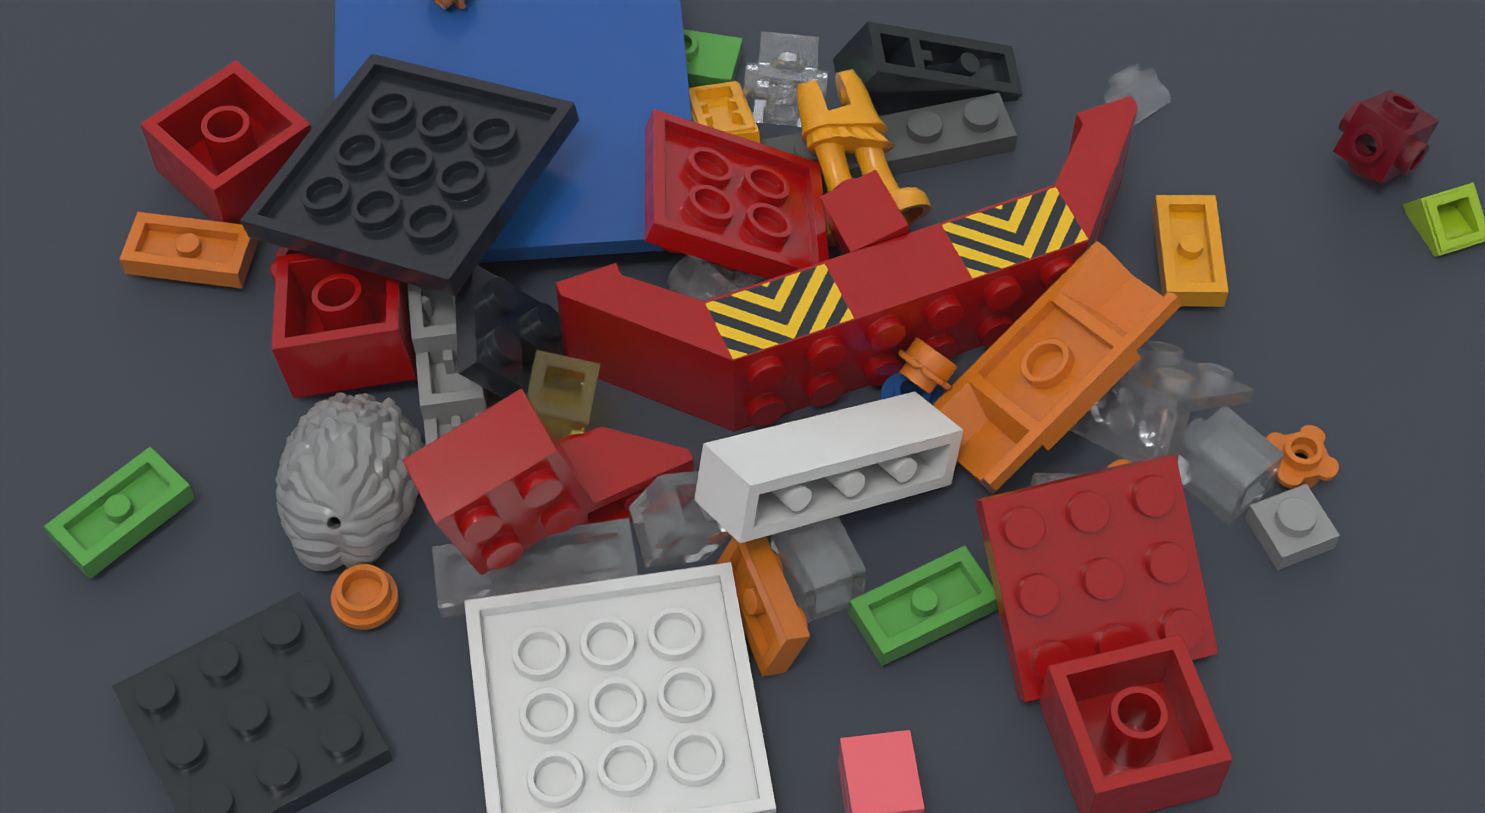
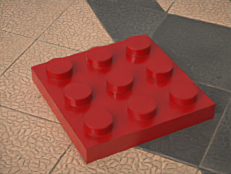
(731, 199)
(1094, 567)

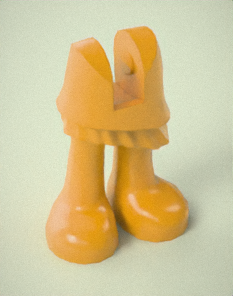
(855, 132)

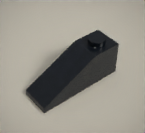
(924, 69)

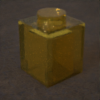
(563, 391)

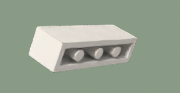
(826, 465)

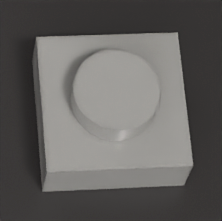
(1292, 526)

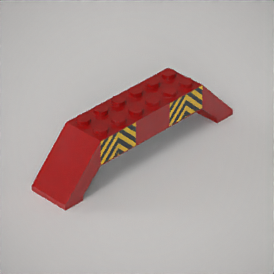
(848, 317)

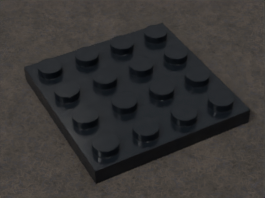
(411, 173)

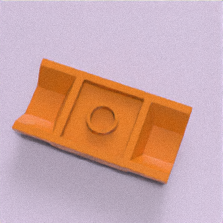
(1053, 365)

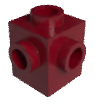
(1384, 136)

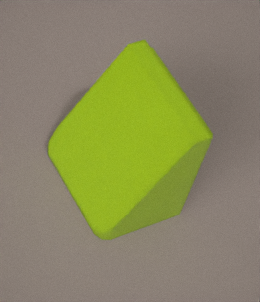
(1448, 219)

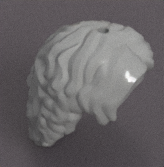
(347, 467)

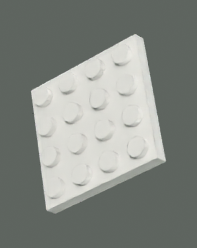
(618, 698)

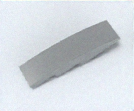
(444, 394)

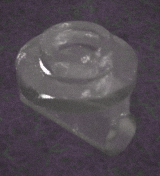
(1142, 87)

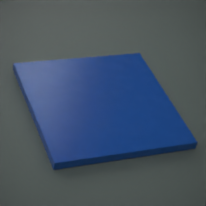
(600, 54)

